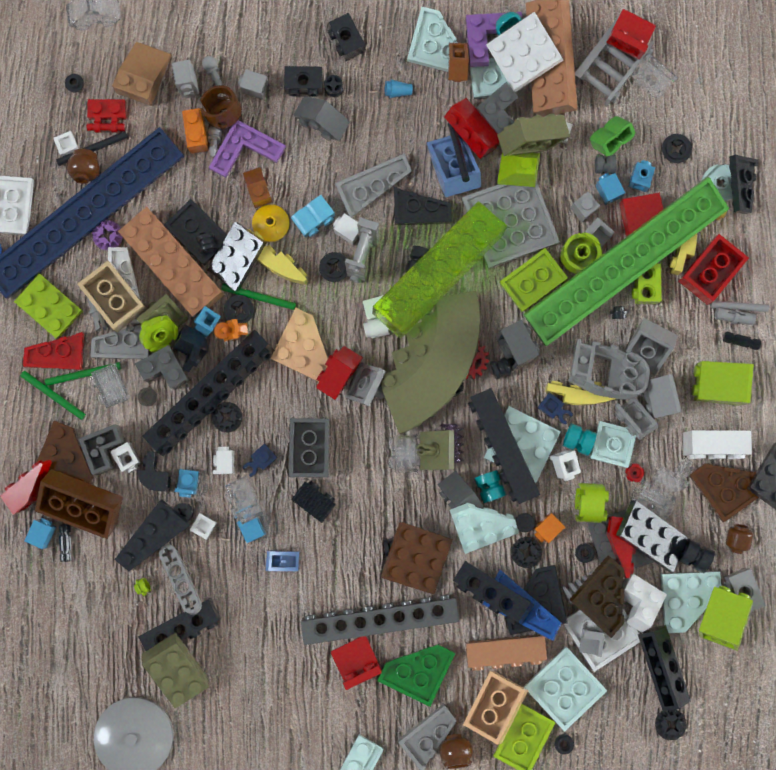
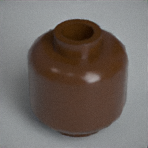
(739, 538)

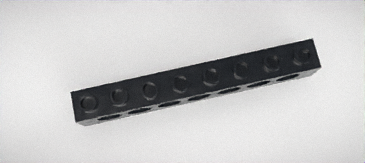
(199, 393)

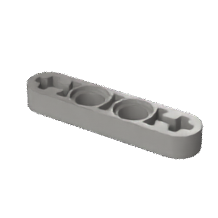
(177, 580)

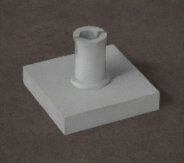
(366, 385)

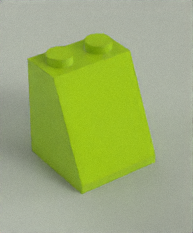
(723, 382)
(725, 617)

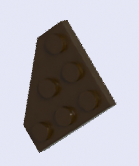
(603, 596)

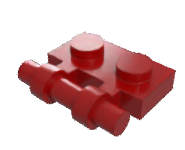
(106, 110)

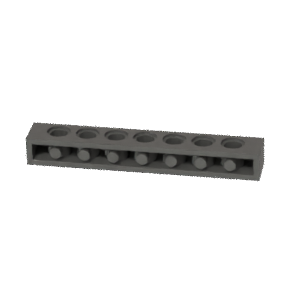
(313, 636)

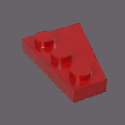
(57, 354)

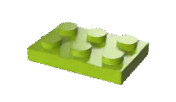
(533, 280)
(48, 306)
(524, 739)

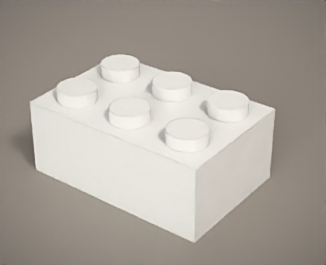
(717, 444)

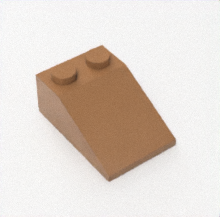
(141, 73)

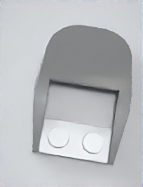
(627, 371)

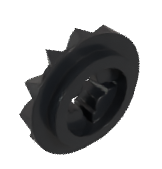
(676, 140)
(325, 269)
(236, 301)
(236, 417)
(518, 557)
(661, 725)

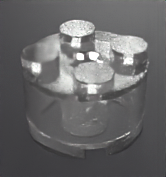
(404, 453)

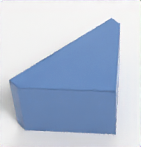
(282, 560)

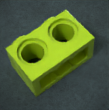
(652, 284)

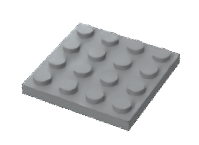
(526, 219)

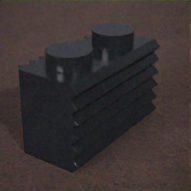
(314, 501)

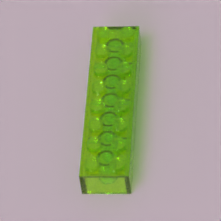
(439, 270)

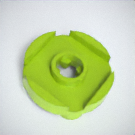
(152, 327)

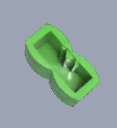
(612, 136)

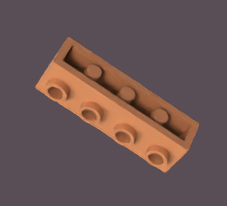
(505, 651)

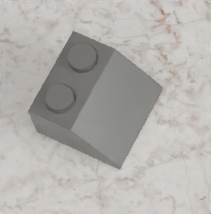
(652, 344)
(661, 397)

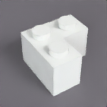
(645, 602)

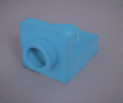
(187, 483)

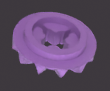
(115, 237)

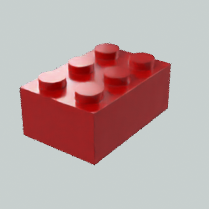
(713, 269)

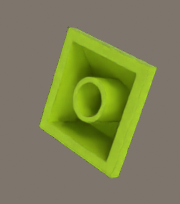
(519, 170)

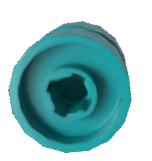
(579, 439)
(490, 486)

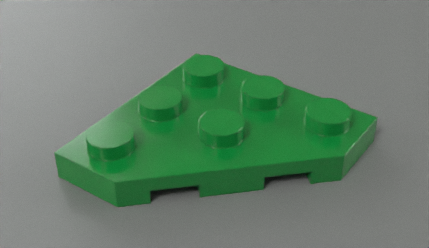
(418, 673)

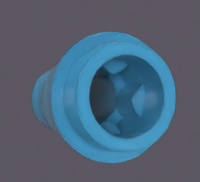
(396, 88)

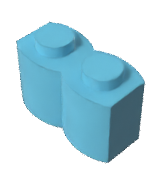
(313, 216)

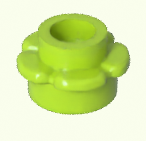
(142, 586)

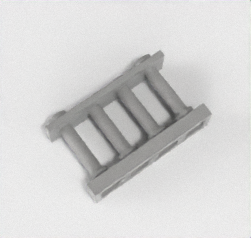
(594, 59)
(368, 236)

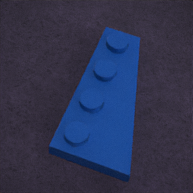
(538, 619)

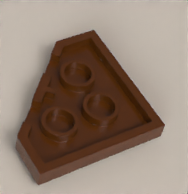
(65, 453)
(724, 488)

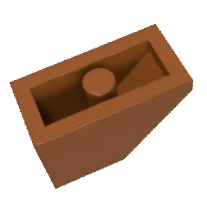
(458, 62)
(257, 187)

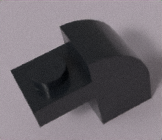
(191, 344)
(151, 477)

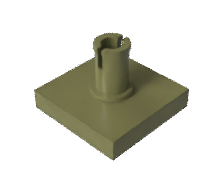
(163, 307)
(436, 450)

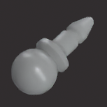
(210, 64)
(214, 138)

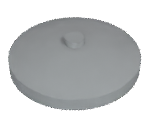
(133, 735)

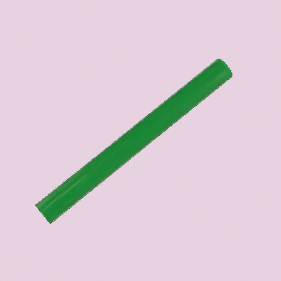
(260, 297)
(75, 375)
(53, 395)

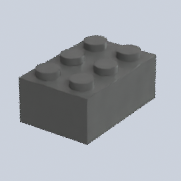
(517, 345)
(309, 447)

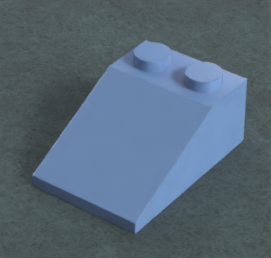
(447, 167)

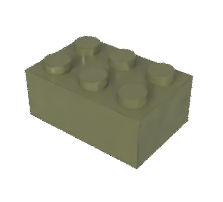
(533, 134)
(175, 670)

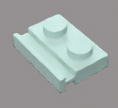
(362, 755)

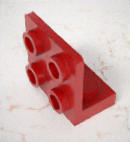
(631, 34)
(356, 662)

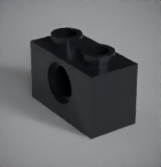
(345, 26)
(295, 74)

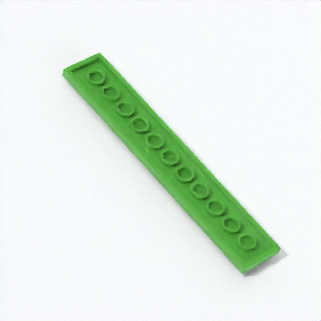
(626, 261)

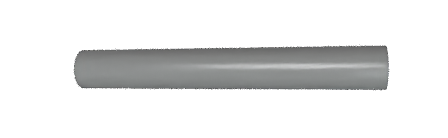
(741, 306)

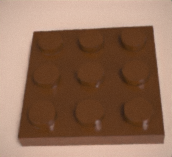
(416, 558)

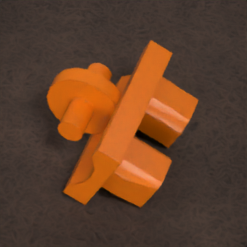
(230, 330)

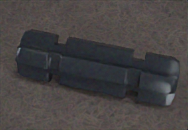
(741, 340)
(65, 542)

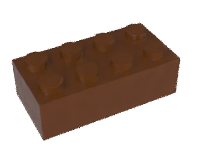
(78, 504)

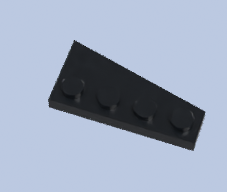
(155, 531)

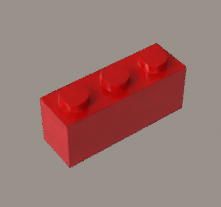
(472, 128)

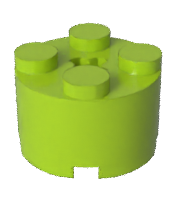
(580, 242)
(590, 502)

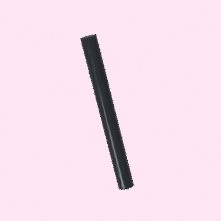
(96, 146)
(459, 154)

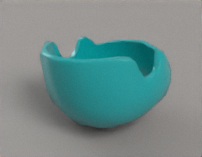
(507, 21)

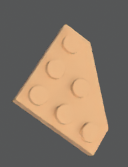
(301, 346)

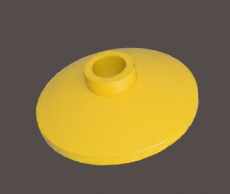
(274, 231)

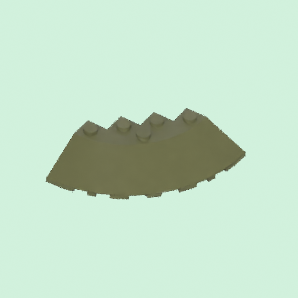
(434, 361)

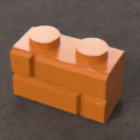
(195, 131)

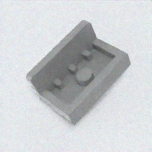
(636, 418)

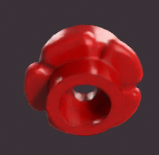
(639, 473)

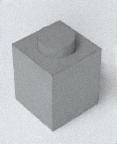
(253, 84)
(585, 207)

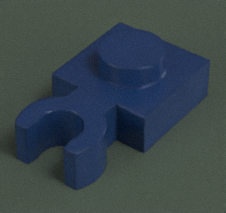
(553, 407)
(261, 458)

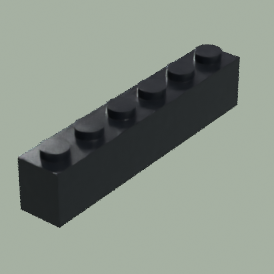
(504, 446)

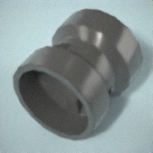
(605, 164)

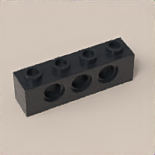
(520, 608)
(208, 613)
(664, 668)

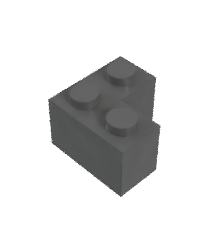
(493, 108)
(322, 117)
(163, 363)
(97, 447)
(457, 491)

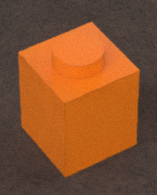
(548, 528)

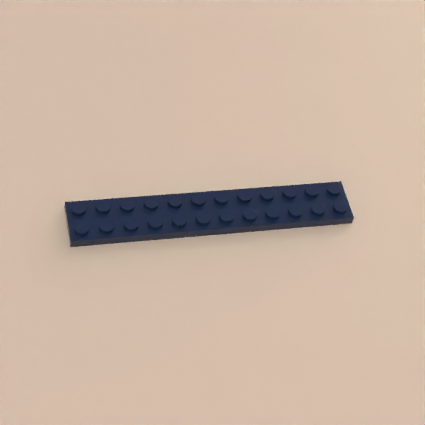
(86, 211)

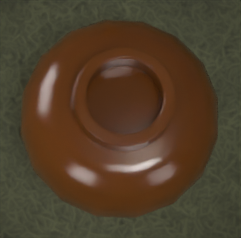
(83, 166)
(456, 752)

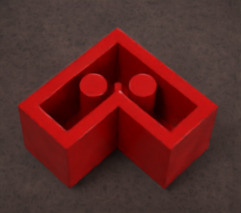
(338, 371)

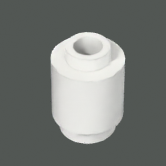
(375, 328)

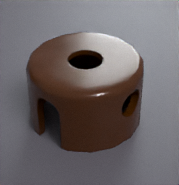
(214, 105)

